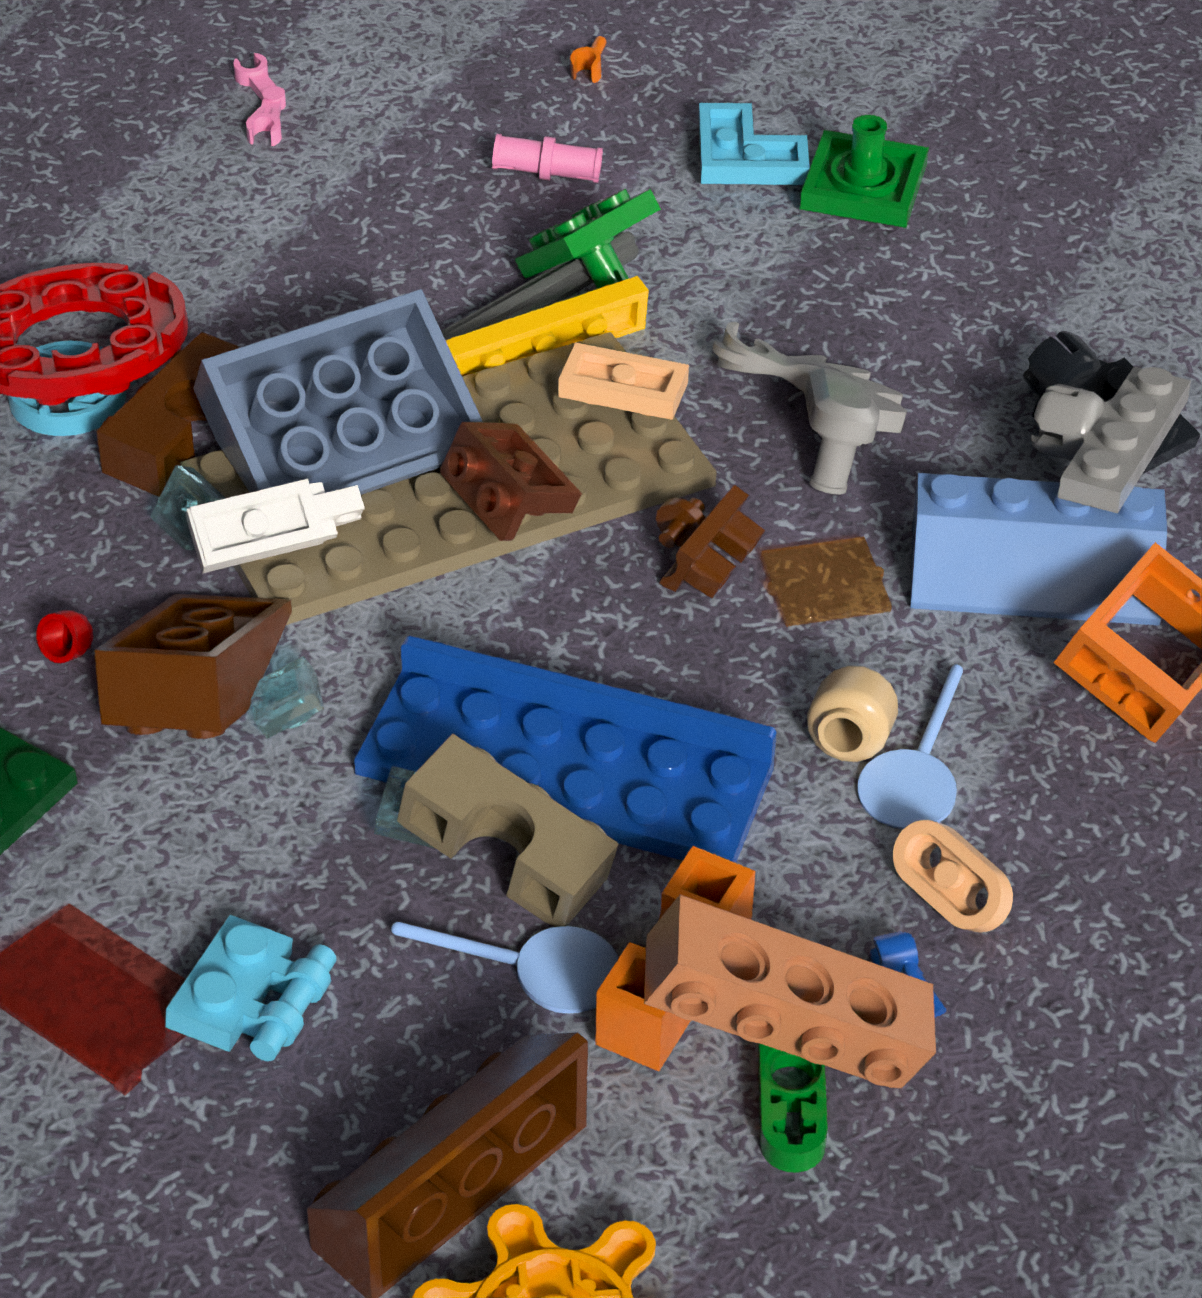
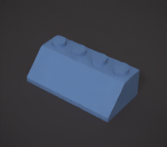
(1025, 550)

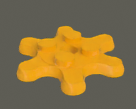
(538, 1268)

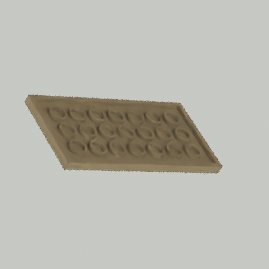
(427, 528)

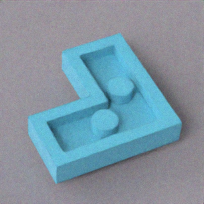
(737, 156)

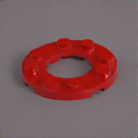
(148, 305)

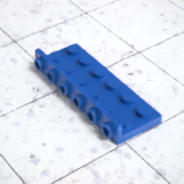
(612, 756)

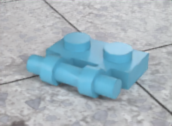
(232, 980)

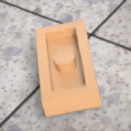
(623, 381)

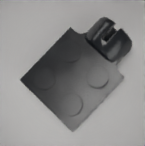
(1083, 370)

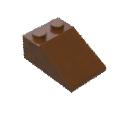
(189, 664)

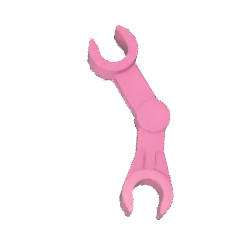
(272, 97)

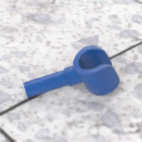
(900, 954)

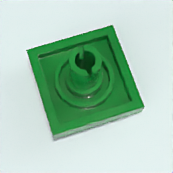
(864, 175)
(589, 237)

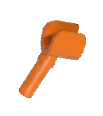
(588, 59)

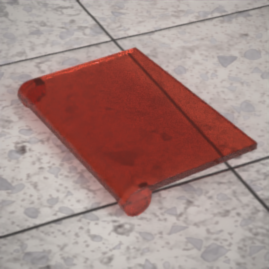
(90, 995)

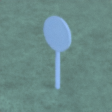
(912, 783)
(555, 967)

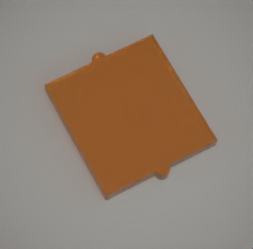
(825, 581)

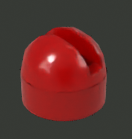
(58, 630)

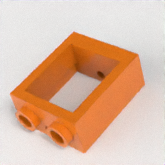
(1118, 671)

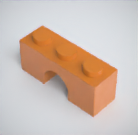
(622, 1018)

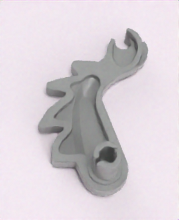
(838, 398)

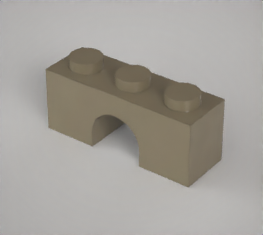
(470, 796)

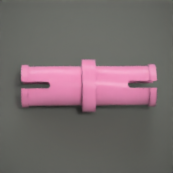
(547, 158)

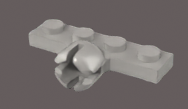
(1109, 439)

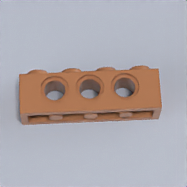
(789, 993)

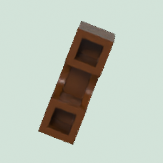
(155, 426)

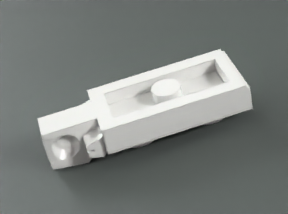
(269, 522)

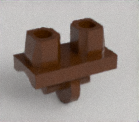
(686, 526)

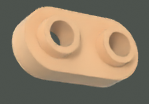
(956, 879)

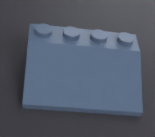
(339, 400)

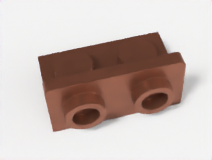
(505, 476)

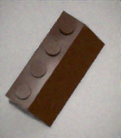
(452, 1162)

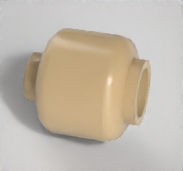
(852, 713)

